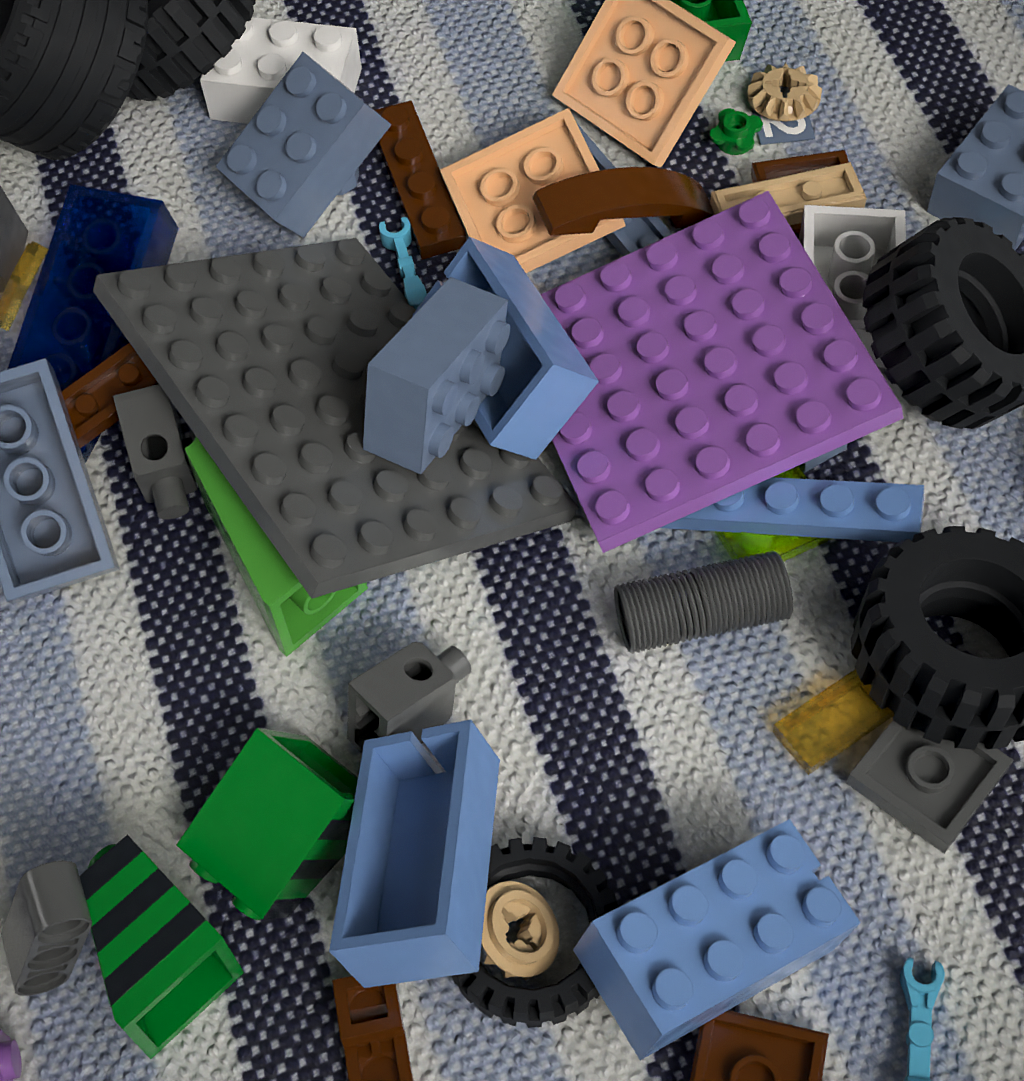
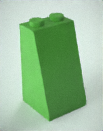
(274, 587)

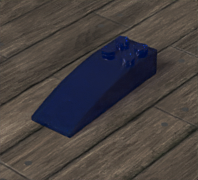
(92, 237)

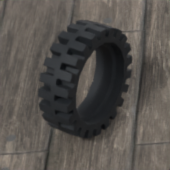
(576, 989)

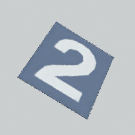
(784, 131)

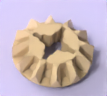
(768, 101)
(537, 935)

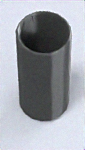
(717, 601)

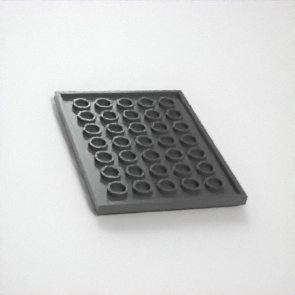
(273, 383)

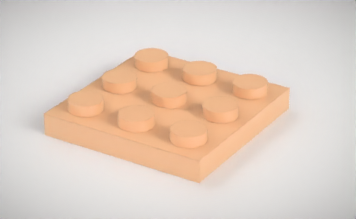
(643, 73)
(498, 184)

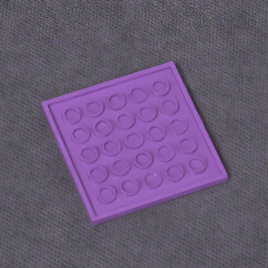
(710, 370)

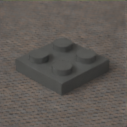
(928, 783)

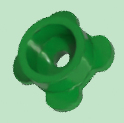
(735, 131)

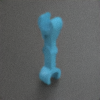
(413, 287)
(920, 1002)

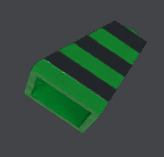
(273, 823)
(152, 947)

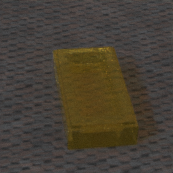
(20, 283)
(830, 722)

